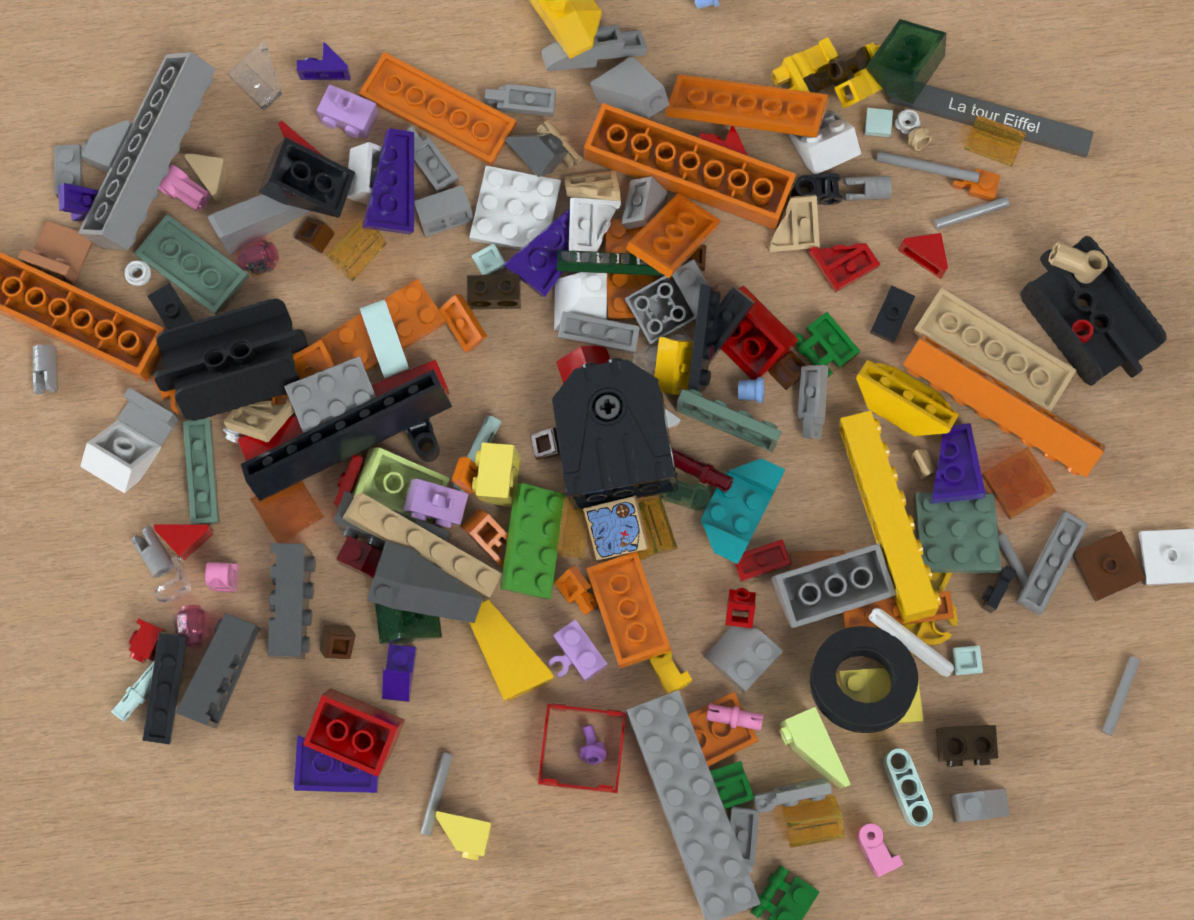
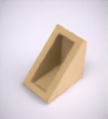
(211, 173)

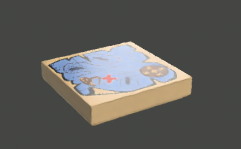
(616, 528)

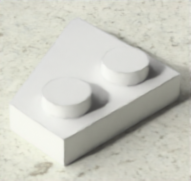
(589, 222)

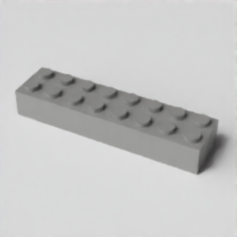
(147, 151)
(692, 807)

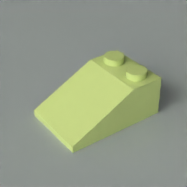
(388, 479)
(812, 743)

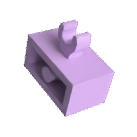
(347, 112)
(435, 502)
(578, 652)

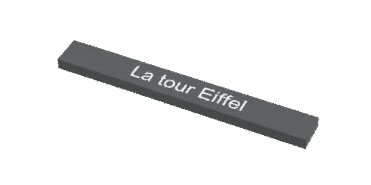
(966, 109)

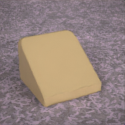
(923, 463)

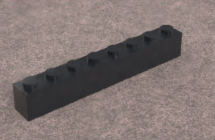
(346, 435)

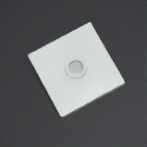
(1167, 556)

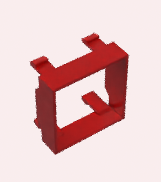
(554, 782)

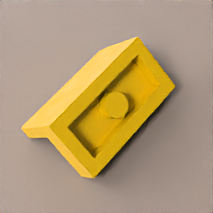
(673, 364)

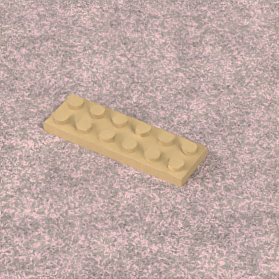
(995, 349)

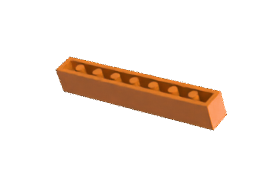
(1004, 406)

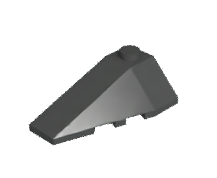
(416, 585)

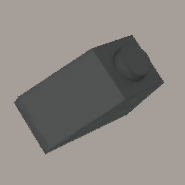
(539, 151)

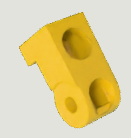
(668, 673)

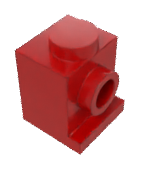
(741, 601)
(144, 641)

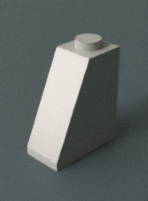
(631, 89)

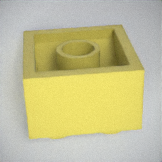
(496, 474)

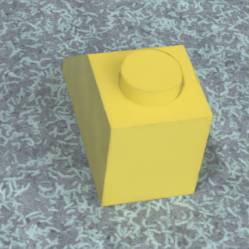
(466, 834)

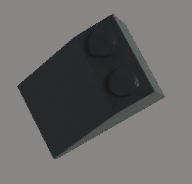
(306, 179)

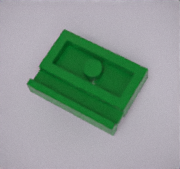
(732, 784)

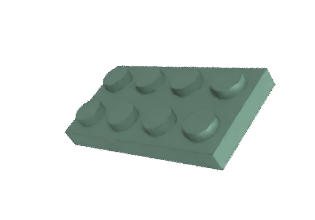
(191, 264)
(734, 423)

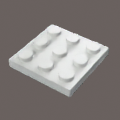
(513, 207)

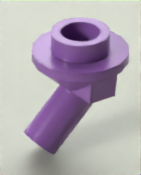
(592, 749)

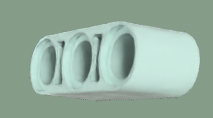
(384, 338)
(917, 798)

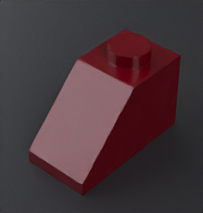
(359, 557)

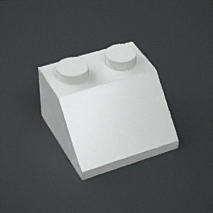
(363, 161)
(119, 455)

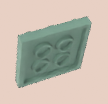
(958, 534)

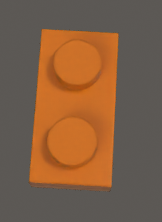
(463, 322)

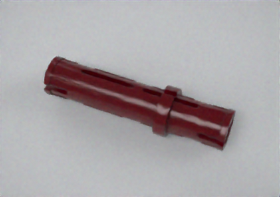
(704, 472)

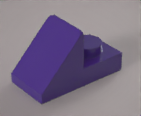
(328, 68)
(76, 200)
(399, 673)

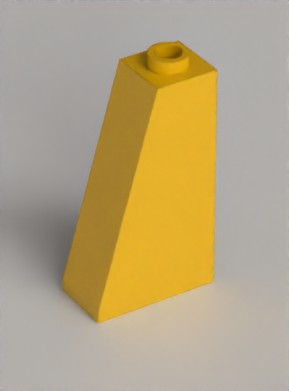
(508, 655)

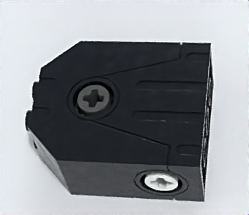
(613, 434)

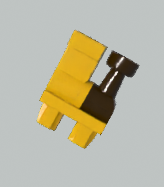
(803, 69)
(863, 83)

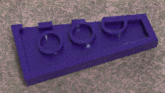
(392, 191)
(538, 259)

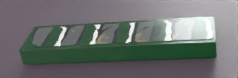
(603, 263)

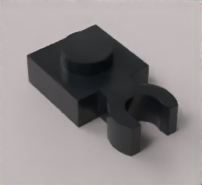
(995, 593)

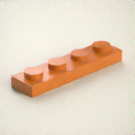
(860, 615)

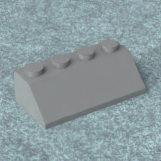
(833, 586)

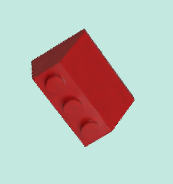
(758, 340)
(353, 732)

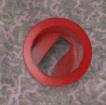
(1081, 327)

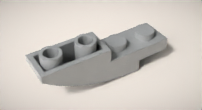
(608, 43)

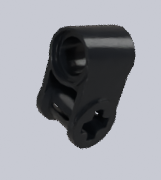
(822, 185)
(422, 434)

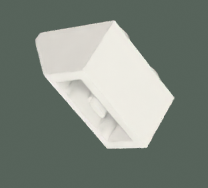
(833, 146)

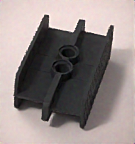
(1128, 328)
(230, 359)

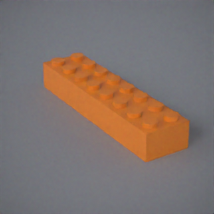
(689, 166)
(78, 319)

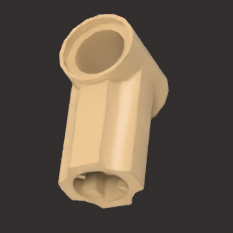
(1082, 264)

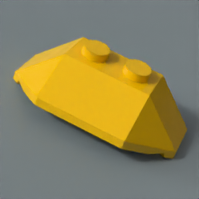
(570, 22)
(904, 400)

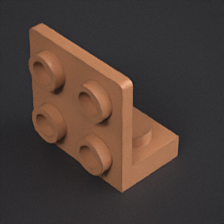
(58, 252)

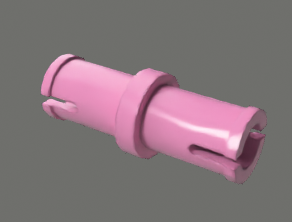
(734, 717)

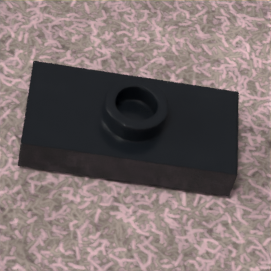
(170, 307)
(892, 314)

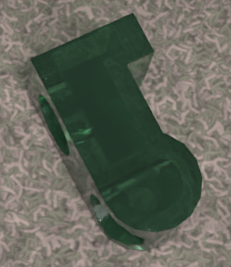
(689, 496)

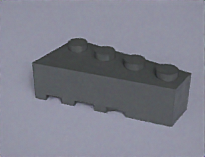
(290, 601)
(218, 671)

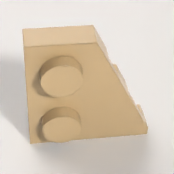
(593, 186)
(797, 225)

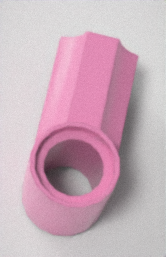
(180, 186)

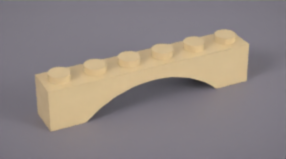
(389, 525)

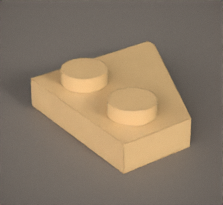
(259, 419)

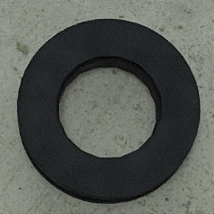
(874, 644)

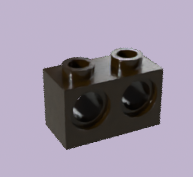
(494, 291)
(966, 738)

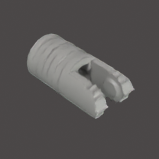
(873, 188)
(44, 368)
(155, 555)

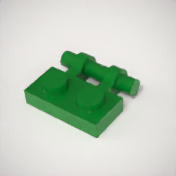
(831, 339)
(794, 902)

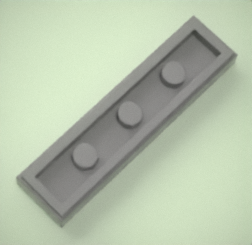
(1051, 563)

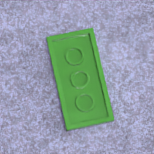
(532, 541)

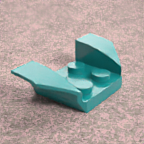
(736, 514)

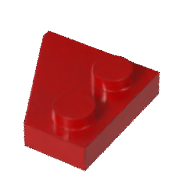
(844, 263)

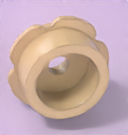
(919, 138)

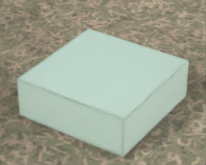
(878, 122)
(489, 260)
(967, 660)

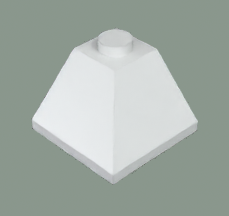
(581, 294)

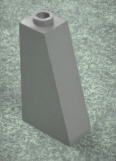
(252, 221)

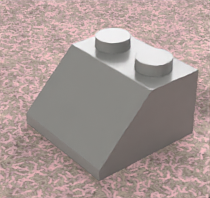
(743, 655)

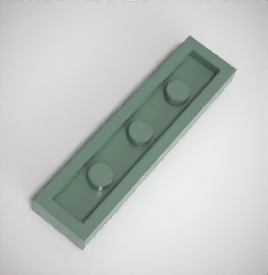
(201, 472)

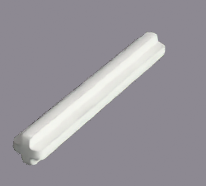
(912, 642)

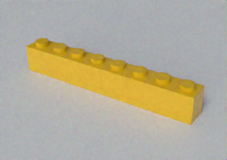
(888, 516)

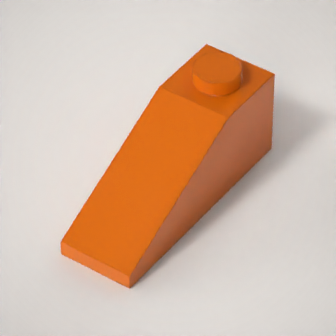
(487, 535)

